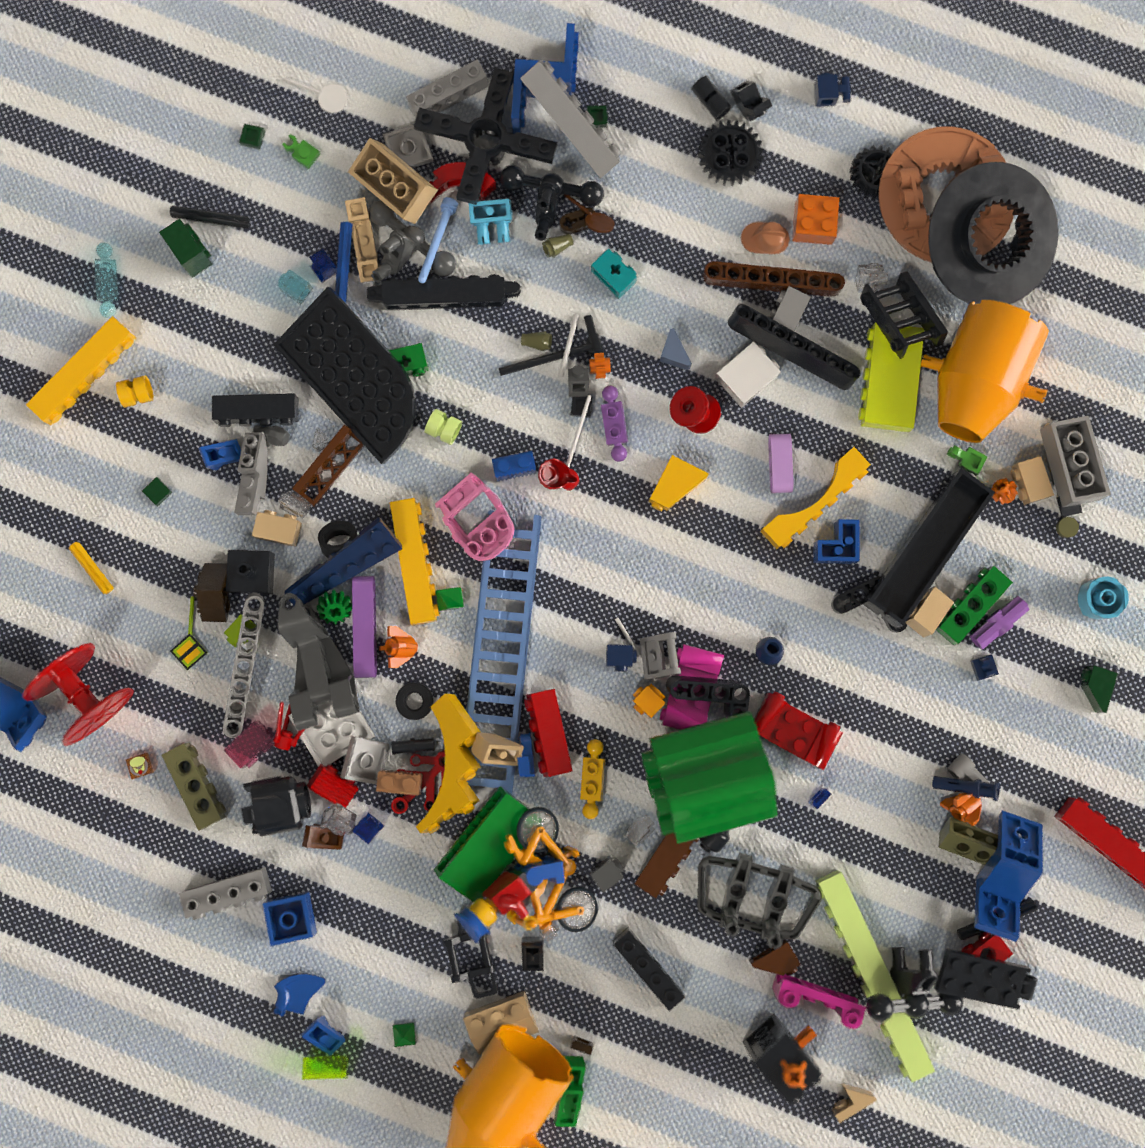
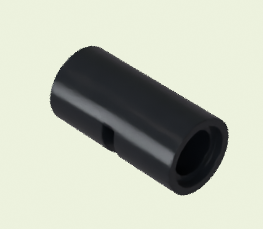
(711, 98)

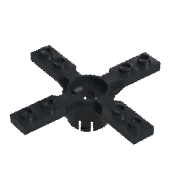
(490, 122)

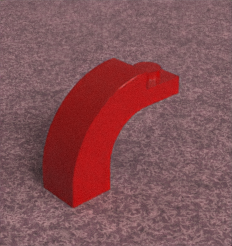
(451, 175)

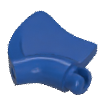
(296, 992)

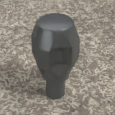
(274, 434)

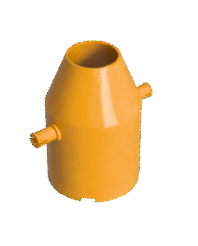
(987, 369)
(507, 1092)

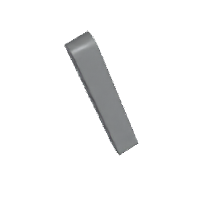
(238, 674)

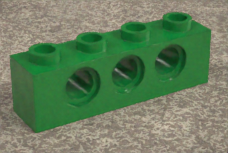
(997, 584)

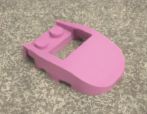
(489, 536)

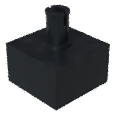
(250, 572)

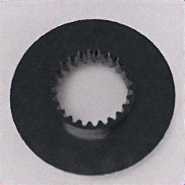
(1031, 247)

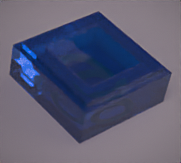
(819, 798)

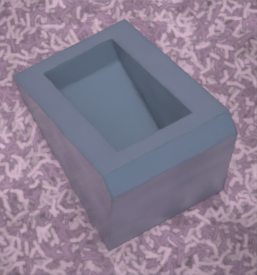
(674, 352)

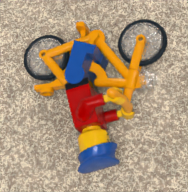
(575, 908)

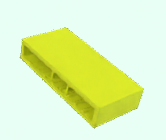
(890, 382)

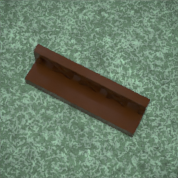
(322, 461)

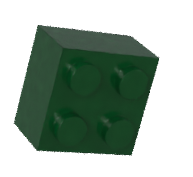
(186, 247)

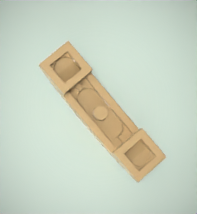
(363, 238)

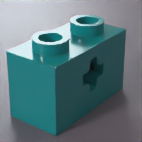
(617, 284)

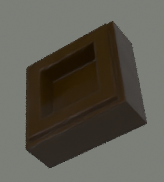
(581, 1045)

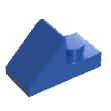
(220, 454)
(323, 1036)

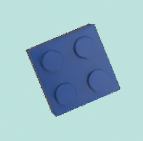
(289, 918)

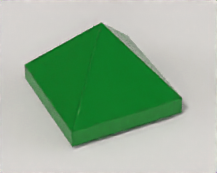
(404, 1034)

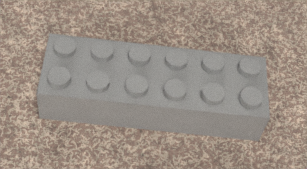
(570, 118)

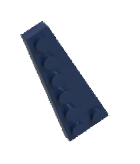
(367, 549)

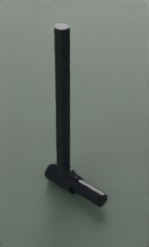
(592, 345)

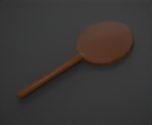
(595, 221)

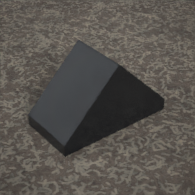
(532, 954)

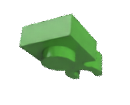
(303, 152)

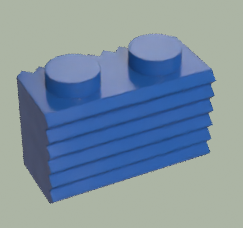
(514, 466)

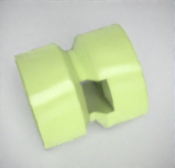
(442, 426)

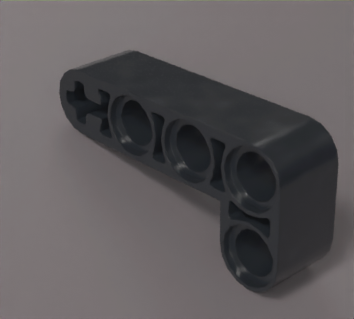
(707, 692)

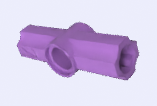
(999, 622)

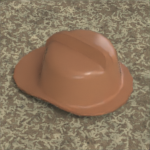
(765, 238)

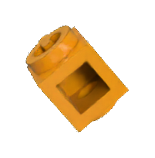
(648, 700)

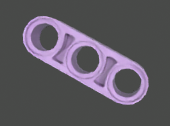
(780, 463)

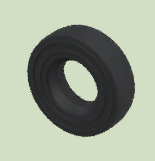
(402, 706)

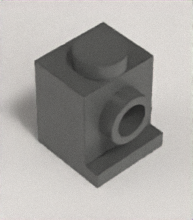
(578, 376)

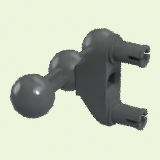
(402, 243)

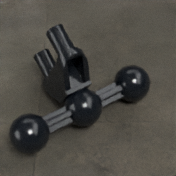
(549, 190)
(914, 986)

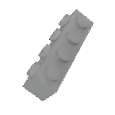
(225, 892)

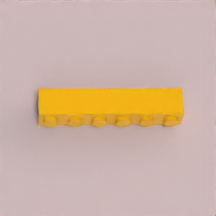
(81, 371)
(413, 561)

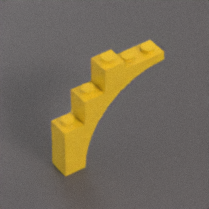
(460, 765)

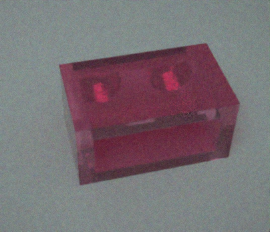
(250, 745)

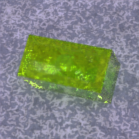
(325, 1067)

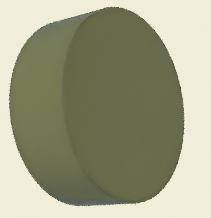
(1067, 527)

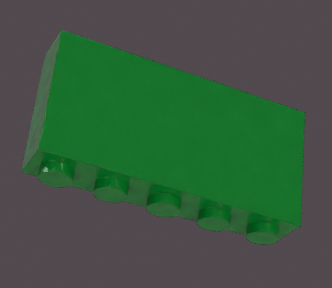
(480, 851)

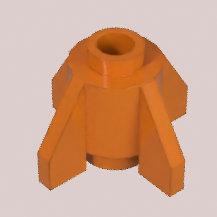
(399, 647)
(963, 807)

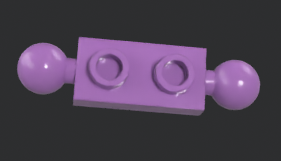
(614, 423)

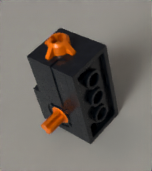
(783, 1058)

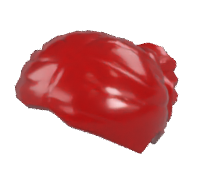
(556, 475)

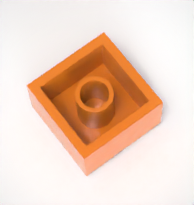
(815, 219)

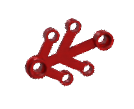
(428, 780)

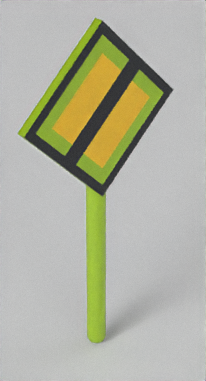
(189, 649)

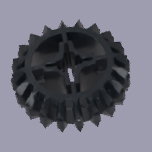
(860, 165)

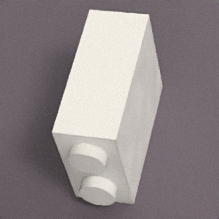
(748, 374)

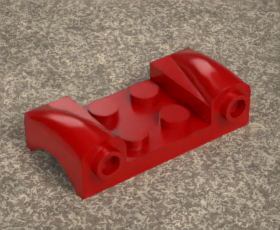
(796, 731)

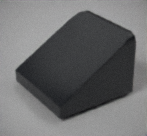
(1068, 511)

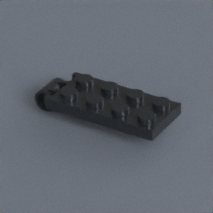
(984, 979)

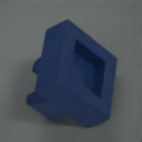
(984, 667)

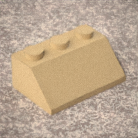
(486, 1020)

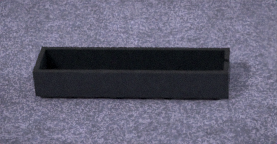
(928, 548)

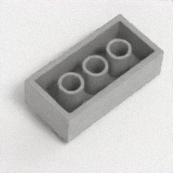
(1075, 461)

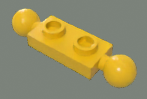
(592, 779)

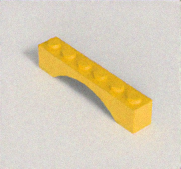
(846, 470)

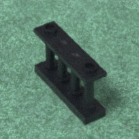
(913, 300)

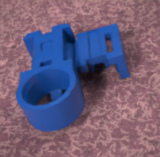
(526, 762)

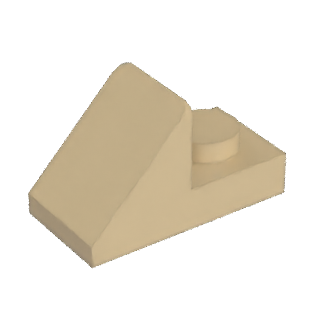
(858, 1100)

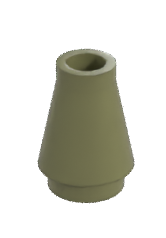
(555, 245)
(538, 340)

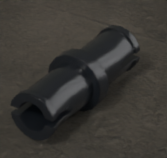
(413, 745)

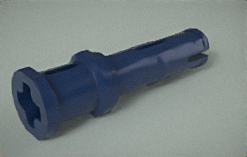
(976, 787)

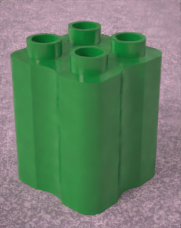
(710, 778)

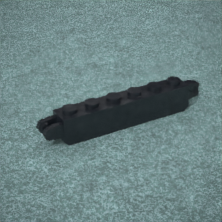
(443, 293)

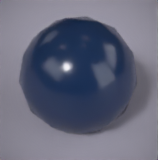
(769, 651)

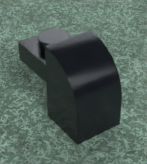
(749, 100)

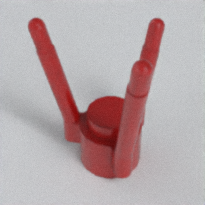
(284, 738)

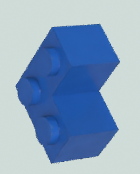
(844, 547)

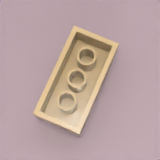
(392, 181)

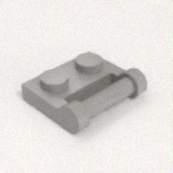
(654, 659)

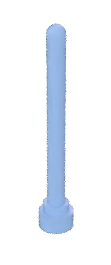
(448, 208)

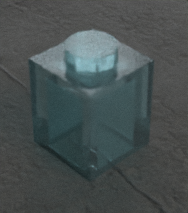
(294, 286)

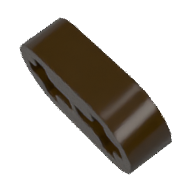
(573, 217)

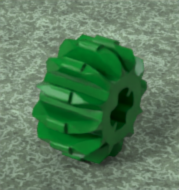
(334, 607)

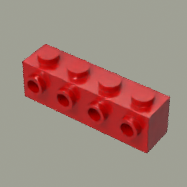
(548, 733)

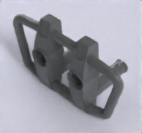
(773, 911)

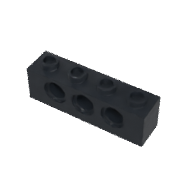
(648, 969)

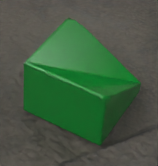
(449, 599)

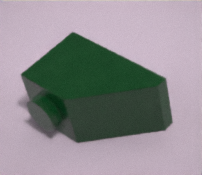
(1098, 686)

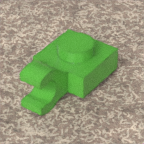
(969, 460)

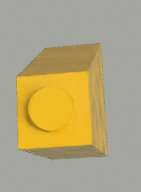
(675, 483)

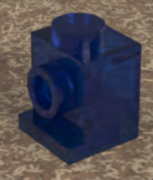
(322, 265)
(368, 828)

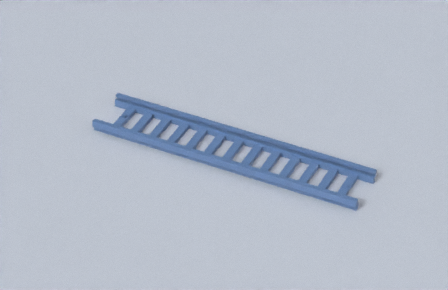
(523, 638)

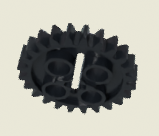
(748, 152)

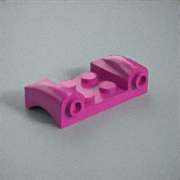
(693, 663)
(789, 991)

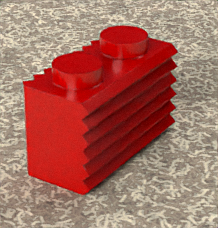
(331, 786)

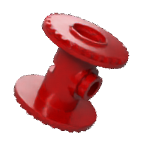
(695, 410)

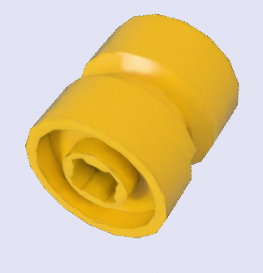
(132, 392)

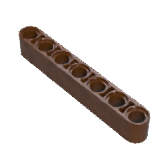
(781, 274)

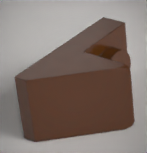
(321, 839)

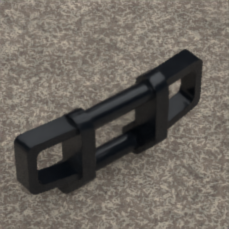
(488, 967)

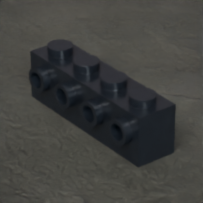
(255, 409)

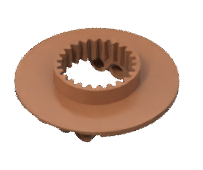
(913, 161)

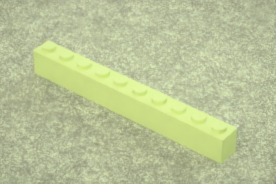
(873, 973)

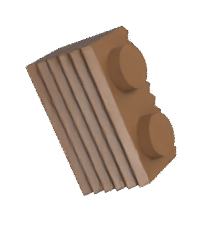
(399, 782)

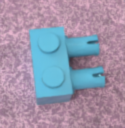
(489, 212)

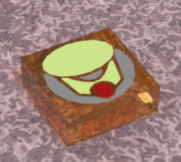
(139, 766)

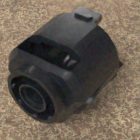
(276, 805)

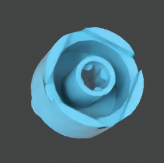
(1091, 594)

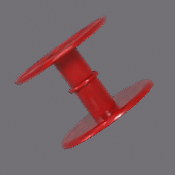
(63, 675)

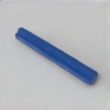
(343, 260)

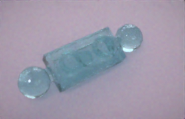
(106, 280)

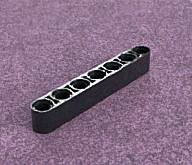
(793, 347)

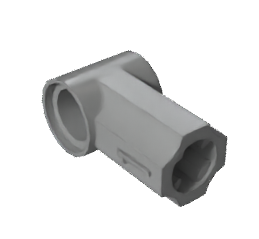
(964, 769)

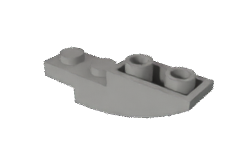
(253, 467)

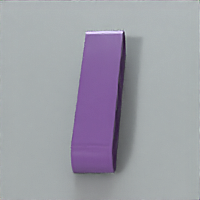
(364, 627)

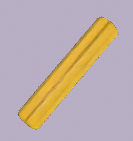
(91, 568)

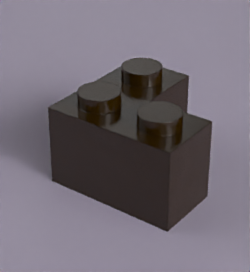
(211, 593)

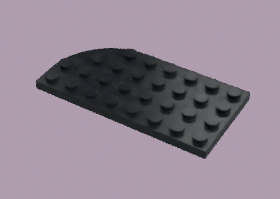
(352, 373)

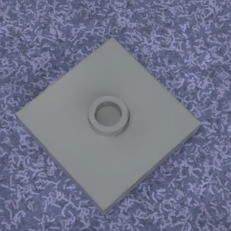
(409, 146)
(364, 760)

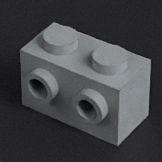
(790, 308)

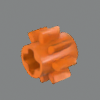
(600, 365)
(1004, 491)

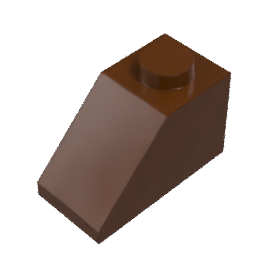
(777, 961)

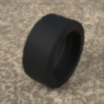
(335, 529)

